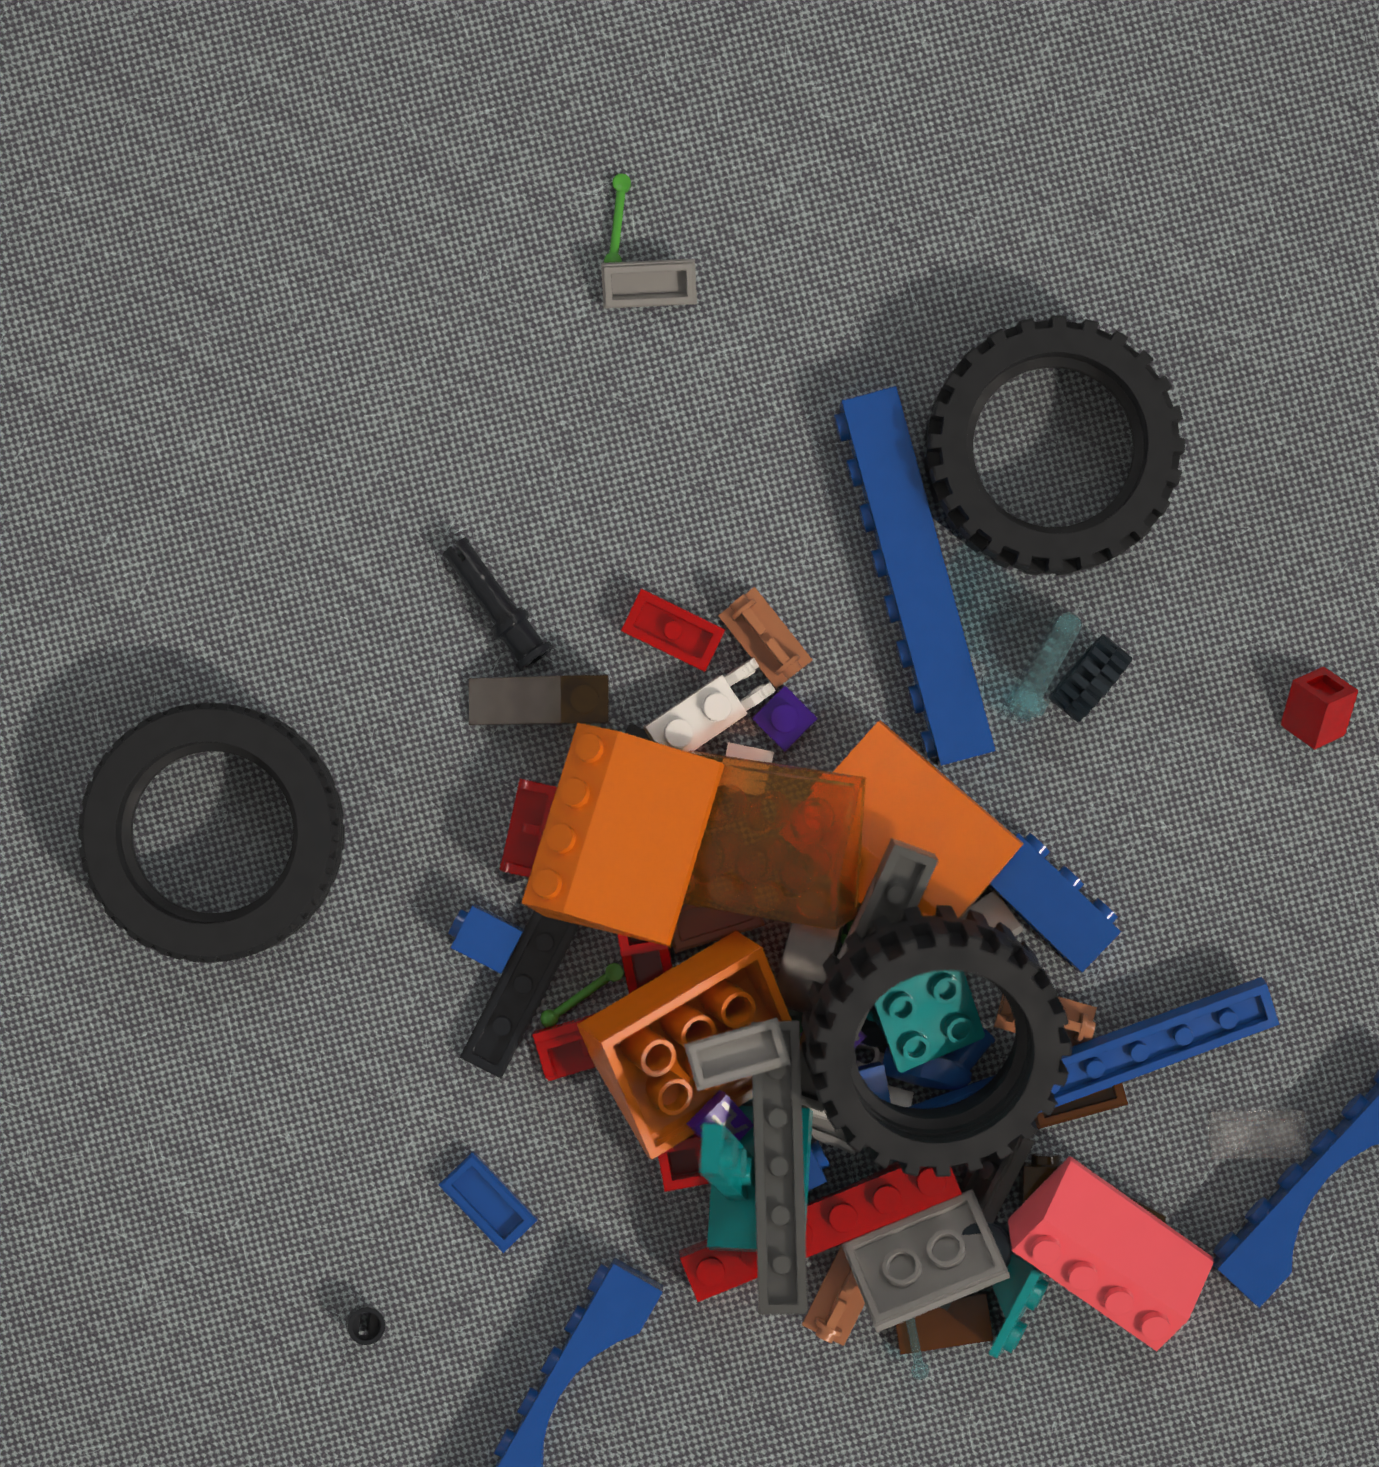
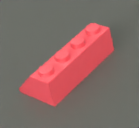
(1110, 1253)

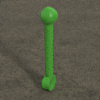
(621, 185)
(613, 973)

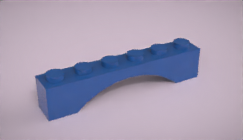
(1262, 1251)
(615, 1312)

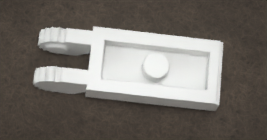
(707, 711)

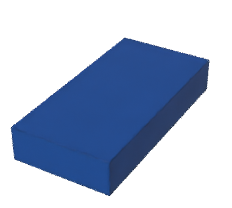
(488, 1201)

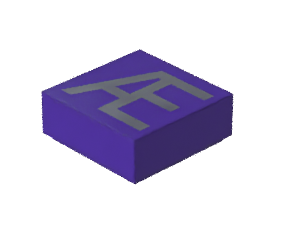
(724, 1111)

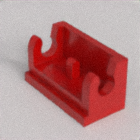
(526, 826)
(562, 1049)

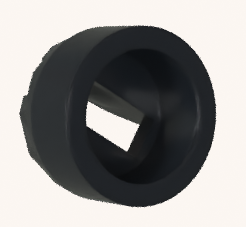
(374, 1326)

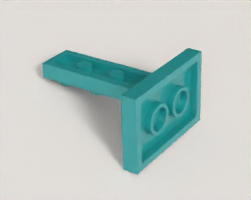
(731, 1171)

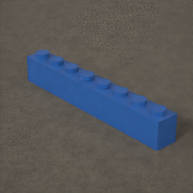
(915, 576)

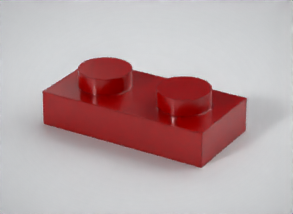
(673, 630)

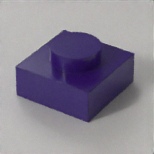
(784, 718)

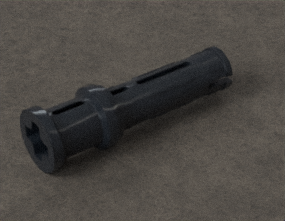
(509, 622)

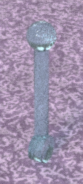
(919, 1369)

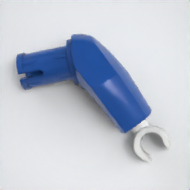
(942, 1073)

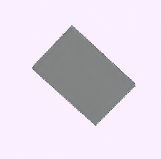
(924, 1261)

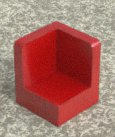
(1319, 707)

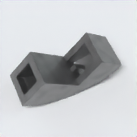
(803, 963)

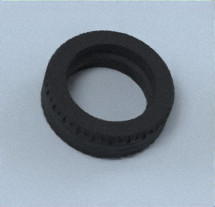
(109, 846)

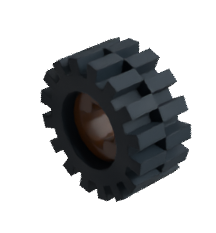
(1090, 678)

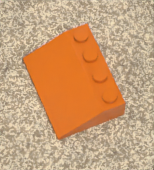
(925, 809)
(622, 834)
(643, 1036)

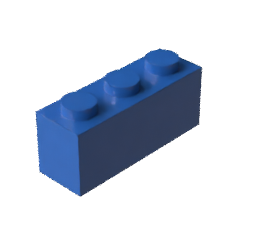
(1054, 905)

